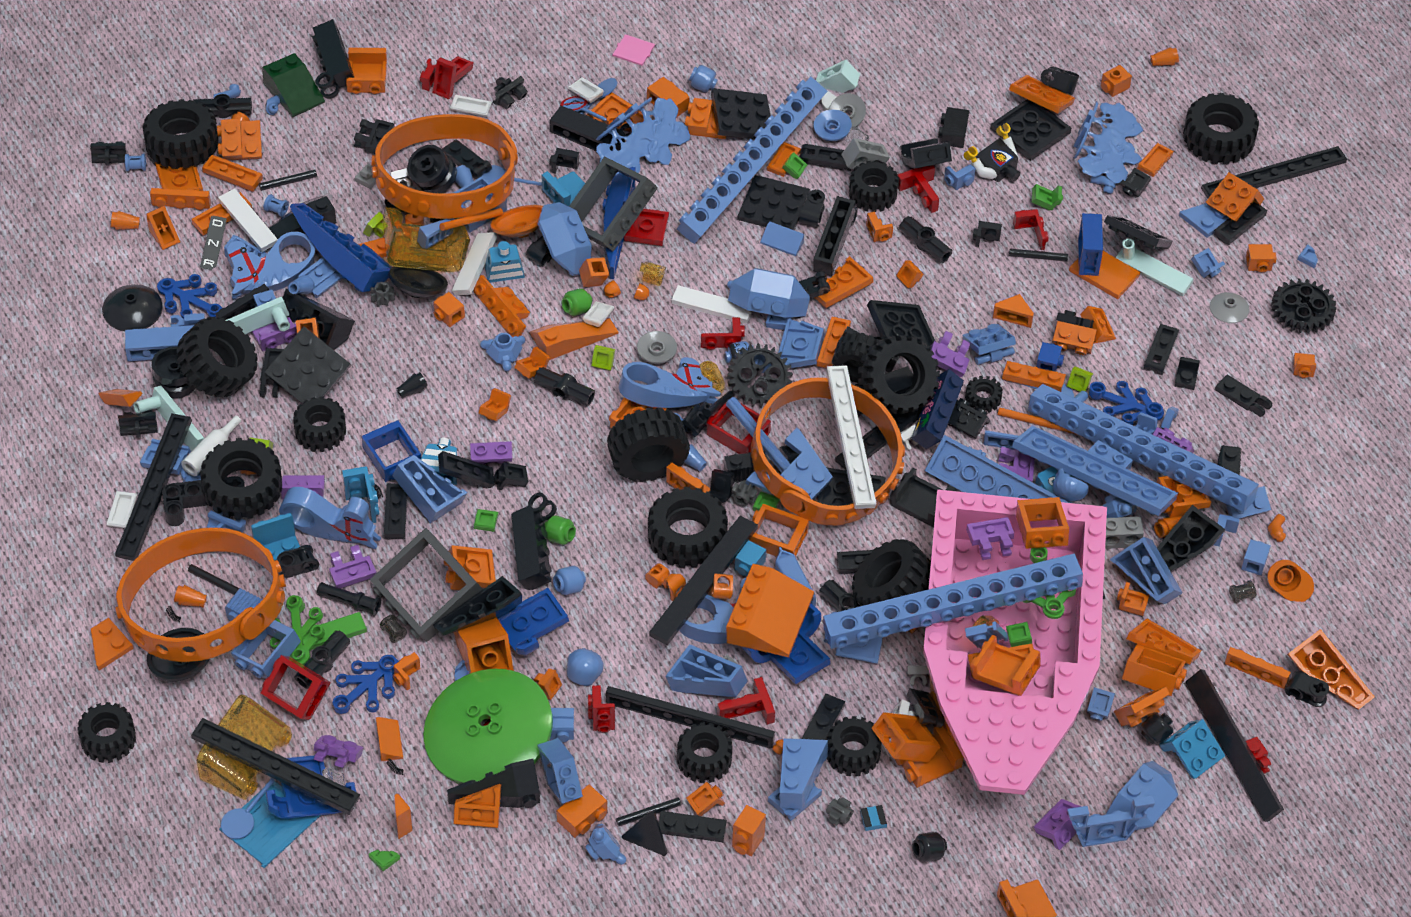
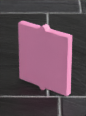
(633, 50)

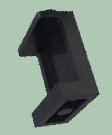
(925, 153)
(916, 497)

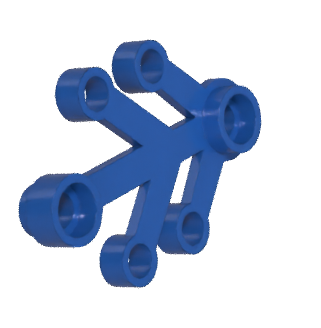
(188, 296)
(1129, 403)
(366, 682)

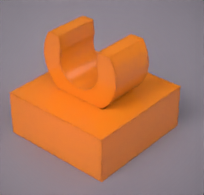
(909, 274)
(549, 682)

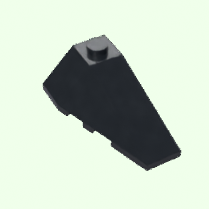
(290, 224)
(332, 325)
(1189, 538)
(488, 604)
(517, 783)

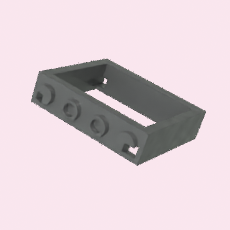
(627, 214)
(397, 563)

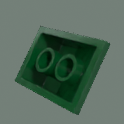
(292, 84)

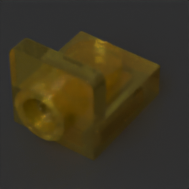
(652, 273)

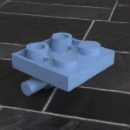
(990, 341)

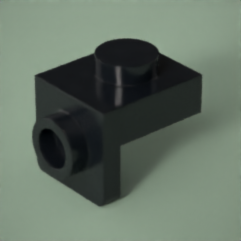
(564, 158)
(1135, 183)

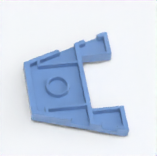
(799, 342)
(805, 471)
(1111, 827)

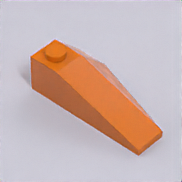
(568, 337)
(1324, 662)

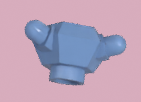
(504, 348)
(1118, 507)
(604, 845)

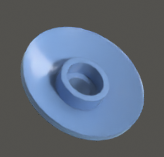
(832, 119)

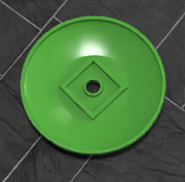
(518, 723)

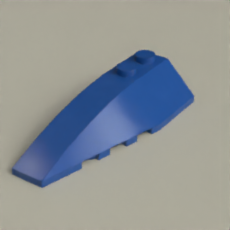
(617, 193)
(352, 261)

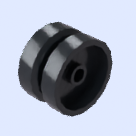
(432, 169)
(168, 374)

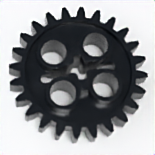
(1303, 306)
(745, 364)

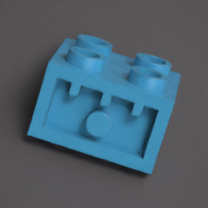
(562, 189)
(361, 484)
(276, 534)
(1194, 747)

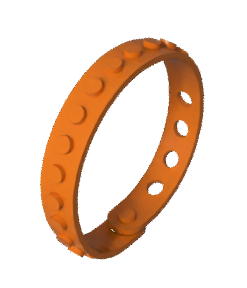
(445, 127)
(796, 498)
(183, 544)

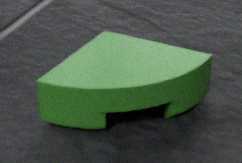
(384, 859)

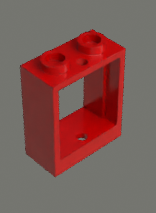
(714, 431)
(313, 695)

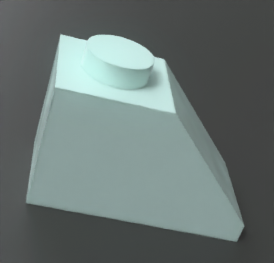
(839, 77)

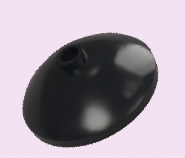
(418, 282)
(132, 307)
(172, 670)

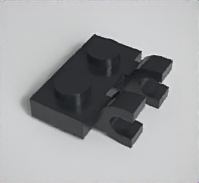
(376, 131)

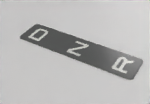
(213, 242)

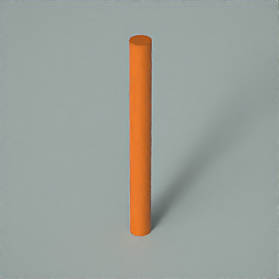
(471, 219)
(1030, 419)

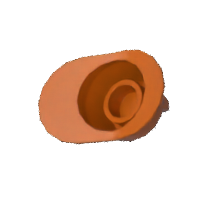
(1298, 583)

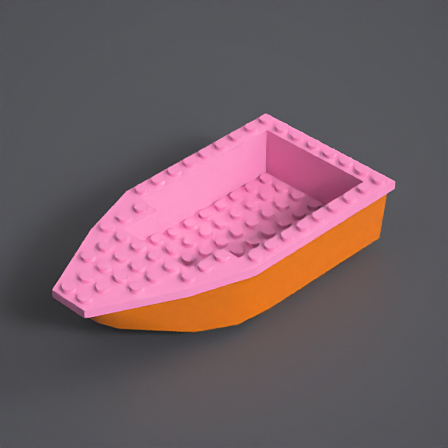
(998, 732)

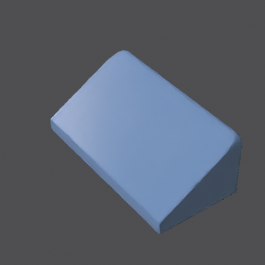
(782, 238)
(999, 439)

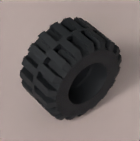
(873, 197)
(850, 351)
(319, 436)
(106, 746)
(853, 760)
(704, 767)

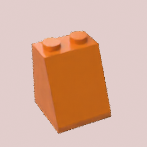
(484, 646)

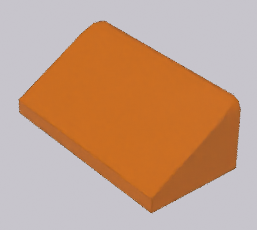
(1101, 324)
(120, 397)
(389, 739)
(403, 816)

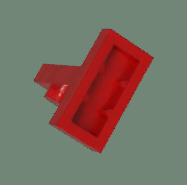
(448, 73)
(918, 180)
(749, 704)

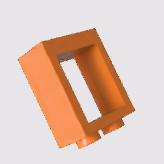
(1040, 510)
(782, 517)
(1154, 669)
(919, 748)

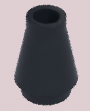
(414, 384)

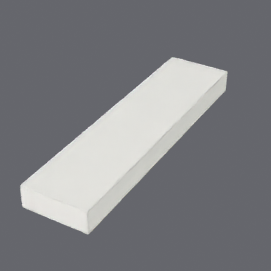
(247, 220)
(474, 264)
(709, 304)

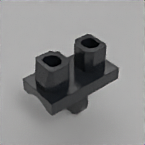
(506, 88)
(108, 152)
(695, 419)
(138, 423)

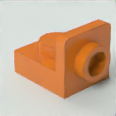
(876, 229)
(1304, 365)
(705, 798)

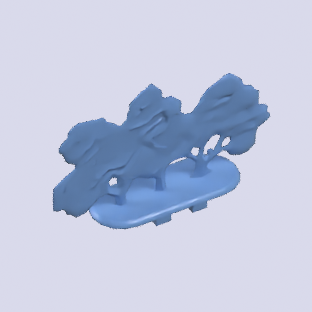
(647, 137)
(1110, 145)

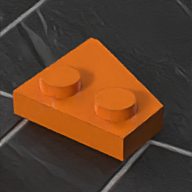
(109, 643)
(479, 808)

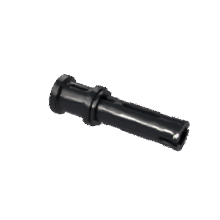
(357, 601)

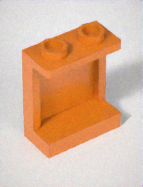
(369, 70)
(1005, 666)

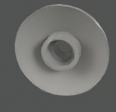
(850, 103)
(1229, 313)
(657, 341)

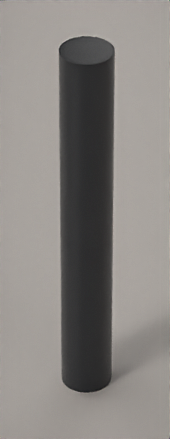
(288, 179)
(1038, 254)
(718, 404)
(213, 579)
(641, 813)

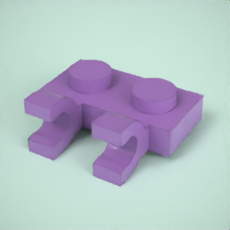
(948, 358)
(1022, 464)
(991, 531)
(351, 572)
(344, 751)

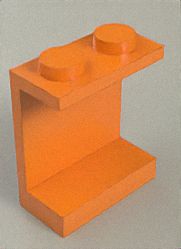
(944, 761)

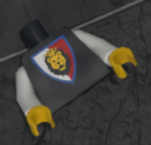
(996, 159)

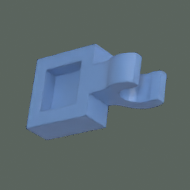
(189, 319)

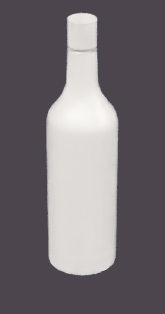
(194, 460)

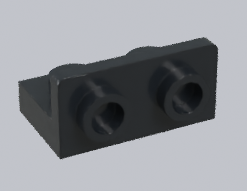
(967, 418)

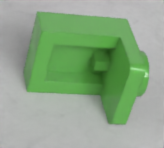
(1047, 198)

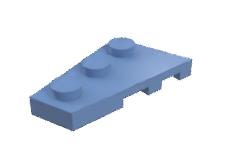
(1203, 218)

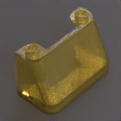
(406, 252)
(253, 723)

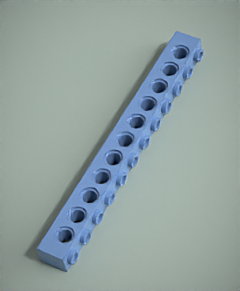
(693, 228)
(1143, 447)
(937, 606)

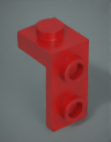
(1029, 219)
(722, 340)

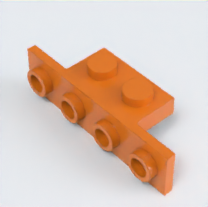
(503, 306)

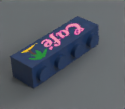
(936, 414)

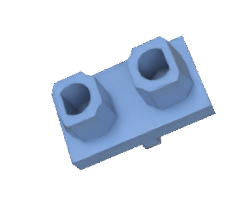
(219, 521)

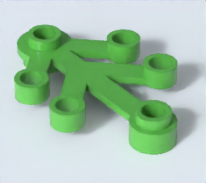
(1050, 601)
(302, 631)

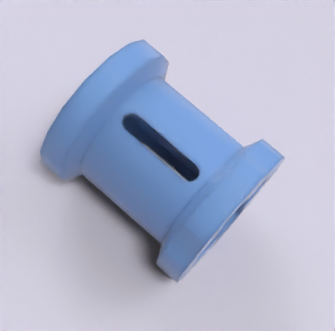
(135, 162)
(276, 205)

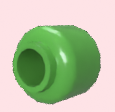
(576, 302)
(560, 530)

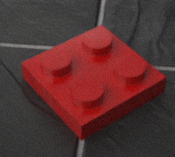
(648, 227)

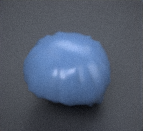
(1069, 487)
(584, 666)

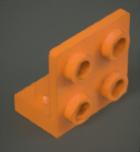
(1233, 197)
(1025, 900)

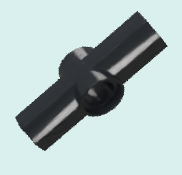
(224, 106)
(925, 239)
(564, 386)
(838, 596)
(330, 650)

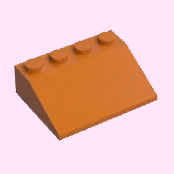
(768, 612)

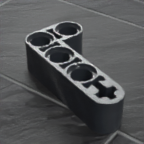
(188, 495)

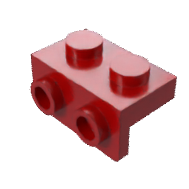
(602, 714)

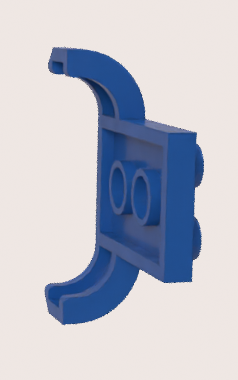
(533, 620)
(805, 656)
(296, 803)

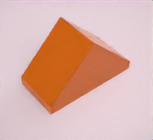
(162, 228)
(1014, 311)

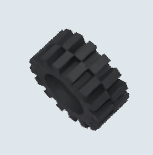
(984, 385)

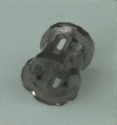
(1242, 591)
(393, 628)

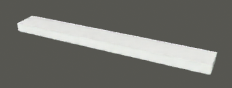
(851, 437)

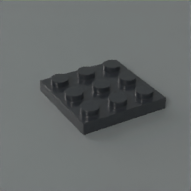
(739, 112)
(1032, 128)
(773, 202)
(1137, 232)
(900, 319)
(307, 367)

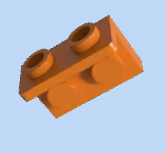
(1074, 337)
(679, 478)

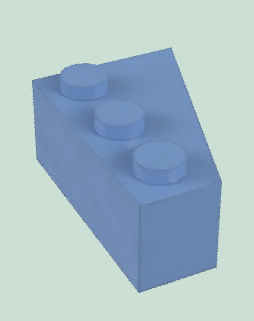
(428, 489)
(1148, 569)
(706, 674)
(799, 769)

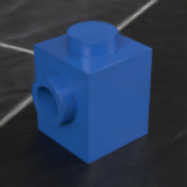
(1050, 357)

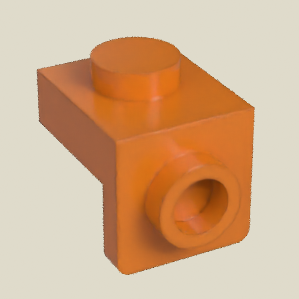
(530, 365)
(496, 406)
(1132, 601)
(404, 668)

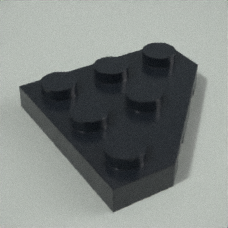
(838, 490)

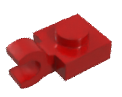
(428, 75)
(1260, 753)

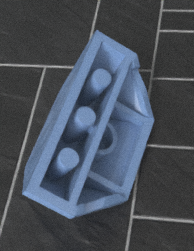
(565, 236)
(769, 293)
(1148, 781)

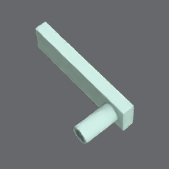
(1154, 269)
(263, 315)
(165, 405)

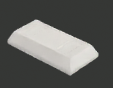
(586, 90)
(470, 105)
(597, 314)
(121, 509)

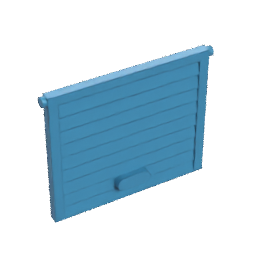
(270, 832)

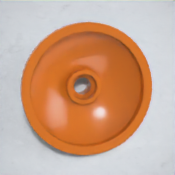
(517, 221)

